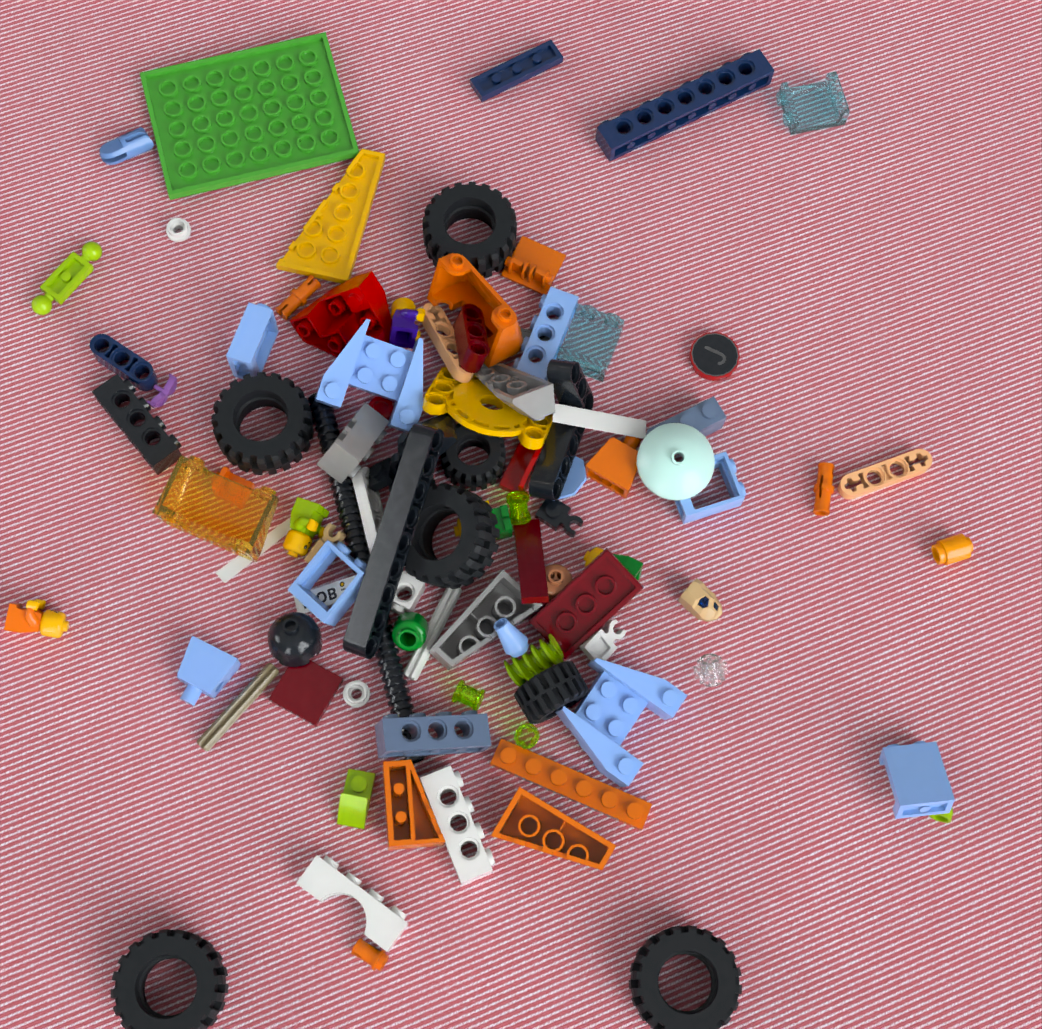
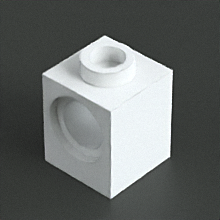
(410, 584)

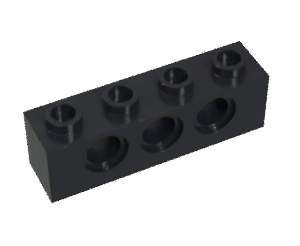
(110, 397)

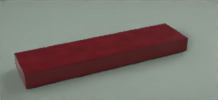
(531, 563)

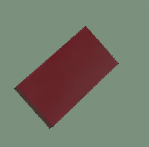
(586, 602)

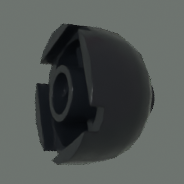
(294, 639)

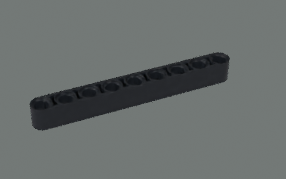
(393, 540)

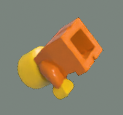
(31, 619)

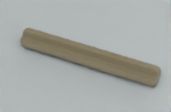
(238, 707)

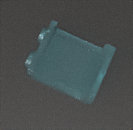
(813, 105)
(592, 340)

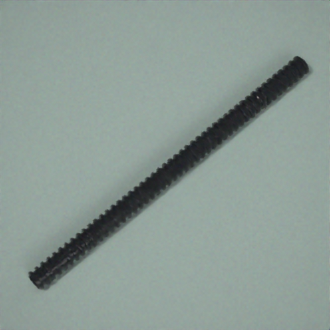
(355, 537)

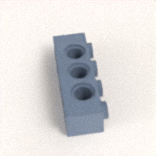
(393, 744)

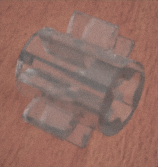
(710, 670)

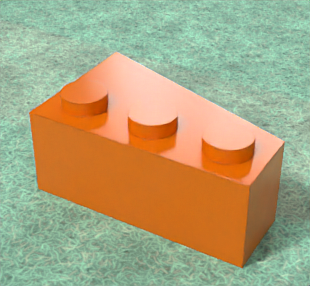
(407, 810)

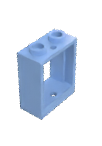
(252, 340)
(736, 491)
(313, 571)

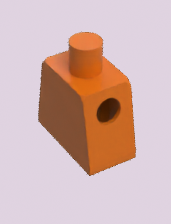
(615, 465)

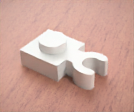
(601, 643)

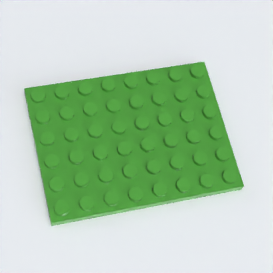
(248, 115)

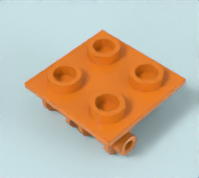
(533, 265)

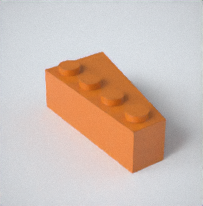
(543, 828)

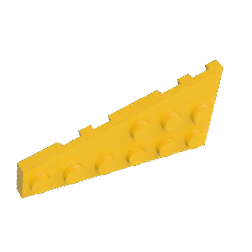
(336, 228)

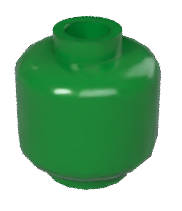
(410, 631)

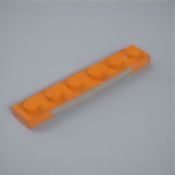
(571, 784)

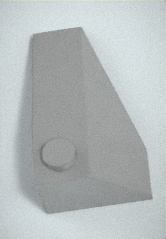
(519, 390)

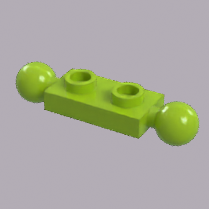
(66, 278)

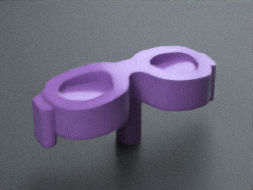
(161, 398)

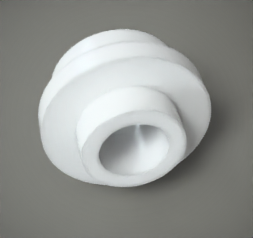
(175, 224)
(353, 686)

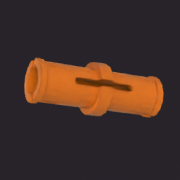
(298, 297)
(823, 489)

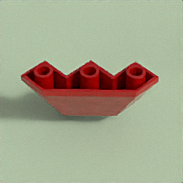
(341, 311)

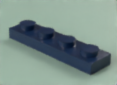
(516, 70)

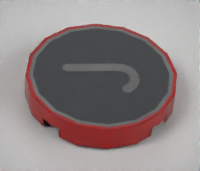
(714, 356)

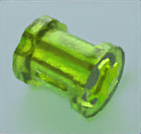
(518, 507)
(468, 695)
(531, 728)

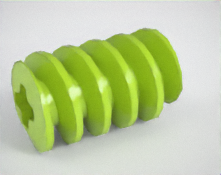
(535, 662)

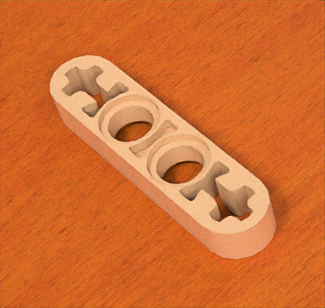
(435, 321)
(883, 471)

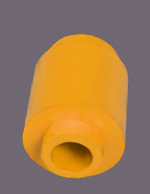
(952, 549)

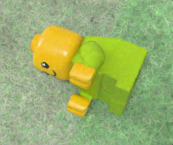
(304, 525)

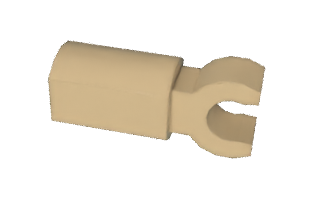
(328, 535)

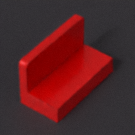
(520, 469)

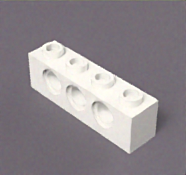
(466, 868)

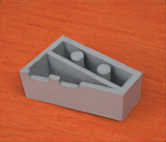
(354, 444)

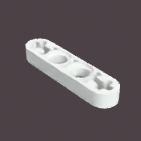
(369, 505)

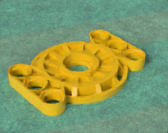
(465, 406)

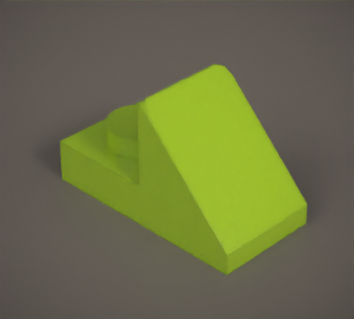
(356, 799)

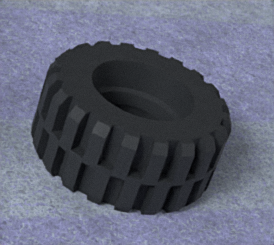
(474, 203)
(254, 394)
(475, 543)
(706, 948)
(144, 955)

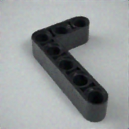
(562, 439)

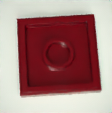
(306, 691)

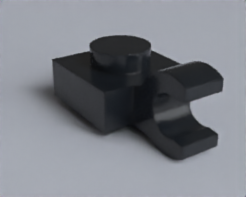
(383, 473)

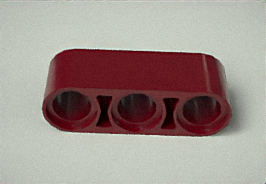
(471, 338)

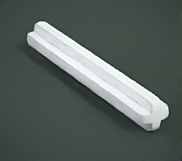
(435, 628)

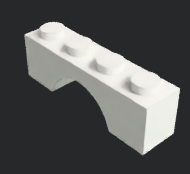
(324, 881)

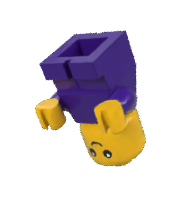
(403, 328)

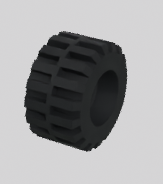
(474, 475)
(549, 691)

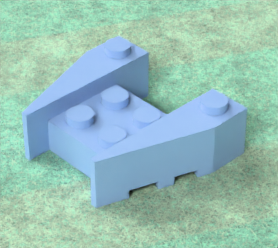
(381, 371)
(611, 711)

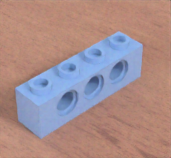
(554, 303)

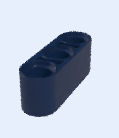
(116, 354)

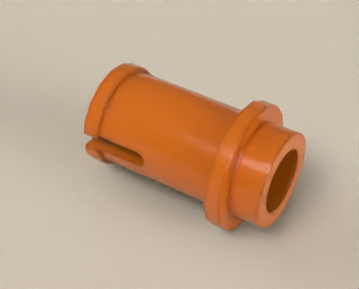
(370, 954)

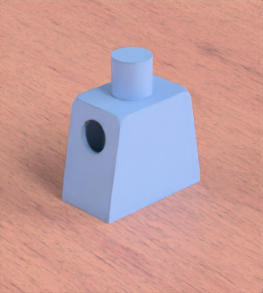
(205, 670)

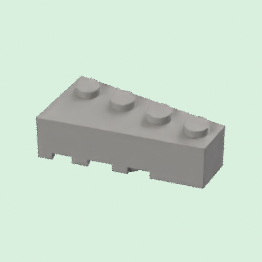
(475, 626)

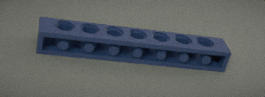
(717, 95)

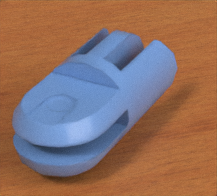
(126, 147)

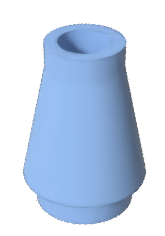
(512, 639)

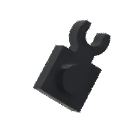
(556, 514)

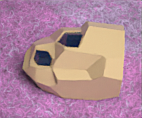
(701, 602)

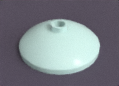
(667, 476)

